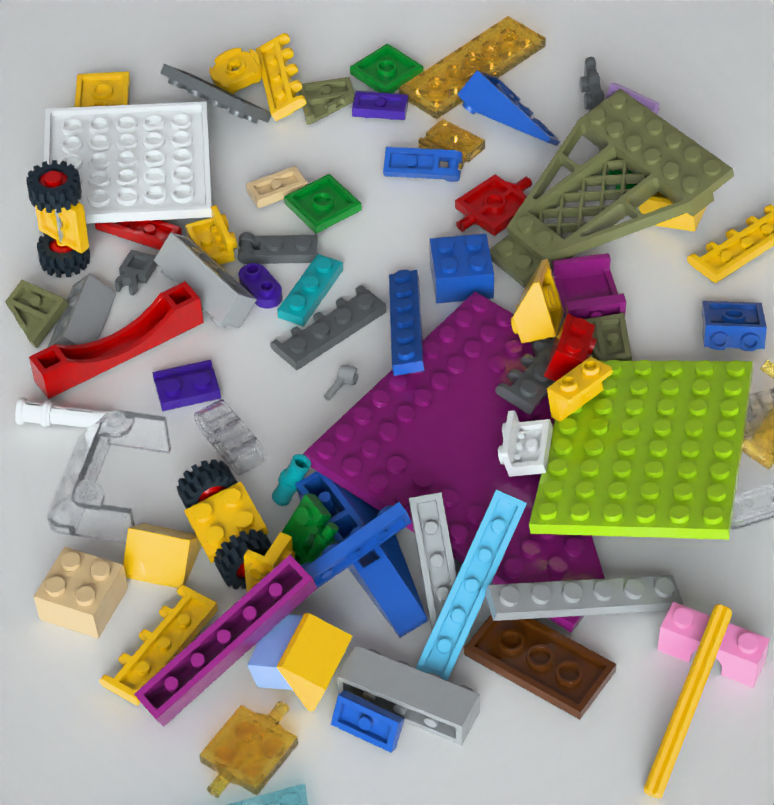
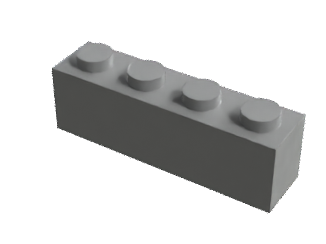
(218, 290)
(417, 696)

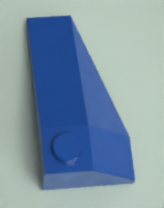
(496, 101)

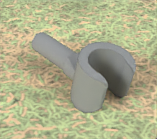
(346, 374)

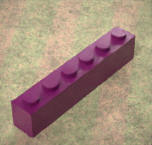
(226, 640)

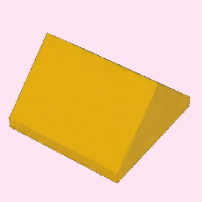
(160, 555)
(313, 658)

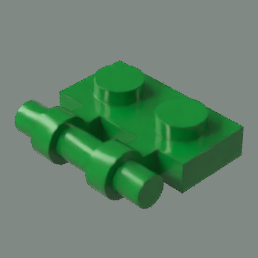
(307, 527)

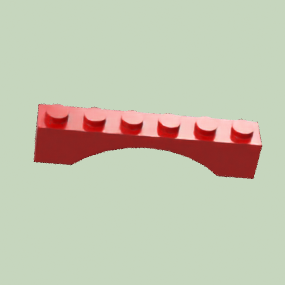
(70, 365)

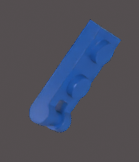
(422, 163)

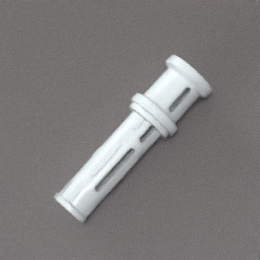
(49, 413)

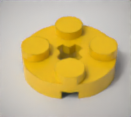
(247, 72)

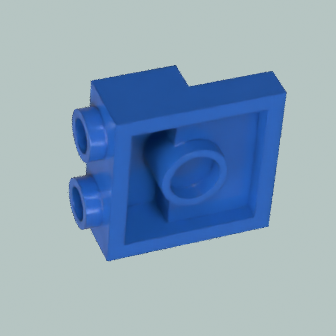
(733, 325)

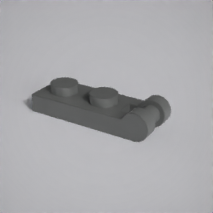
(277, 249)

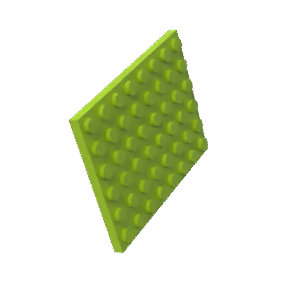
(649, 453)

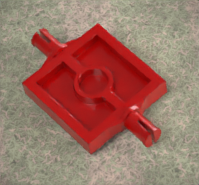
(491, 204)

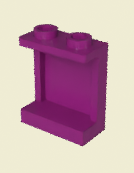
(587, 287)

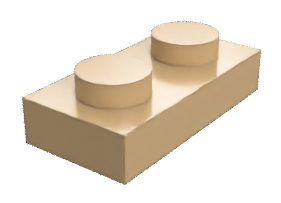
(275, 186)

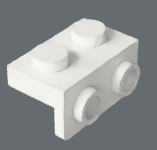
(525, 445)

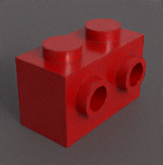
(570, 347)

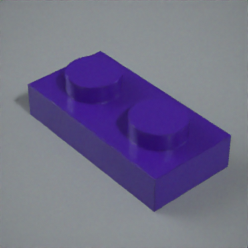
(380, 105)

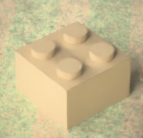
(81, 592)

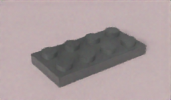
(215, 95)

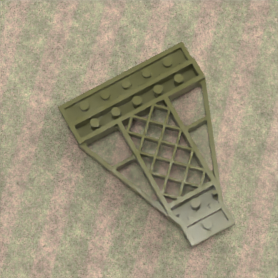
(629, 139)

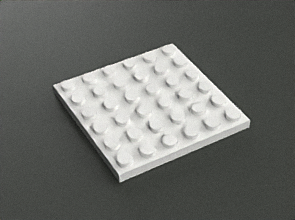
(135, 159)

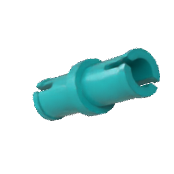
(288, 477)

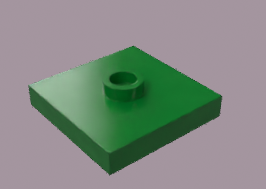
(386, 69)
(322, 203)

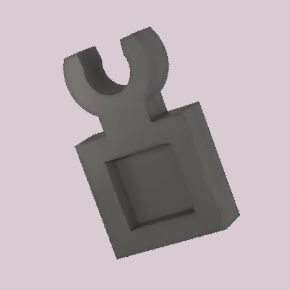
(134, 269)

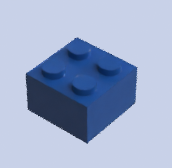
(461, 267)

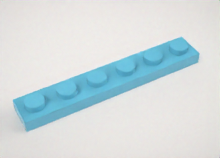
(470, 585)

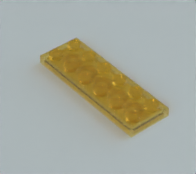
(490, 52)

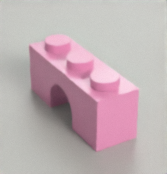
(740, 652)

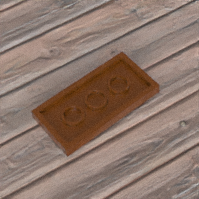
(542, 662)

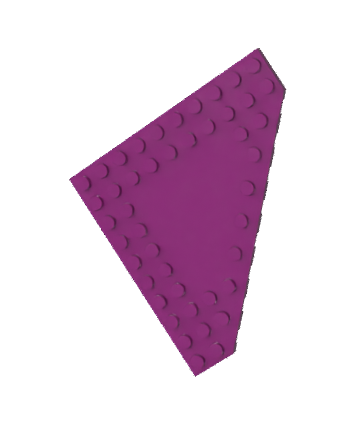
(444, 436)

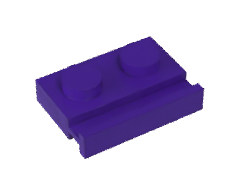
(186, 385)

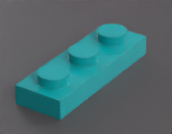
(310, 290)

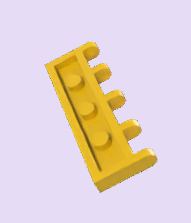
(277, 77)
(738, 249)
(163, 645)

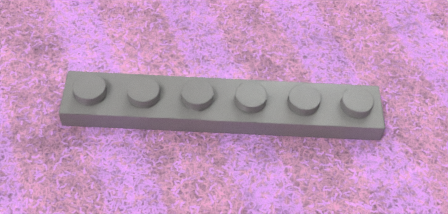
(582, 597)

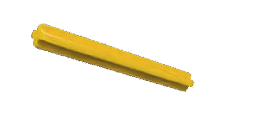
(687, 701)

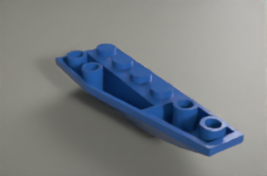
(381, 571)

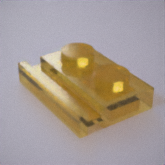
(451, 137)

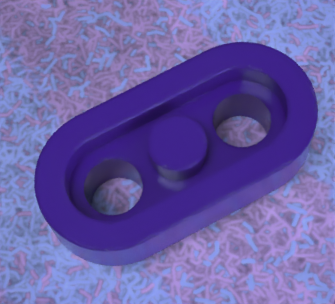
(261, 285)

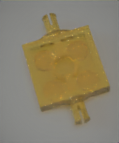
(248, 749)

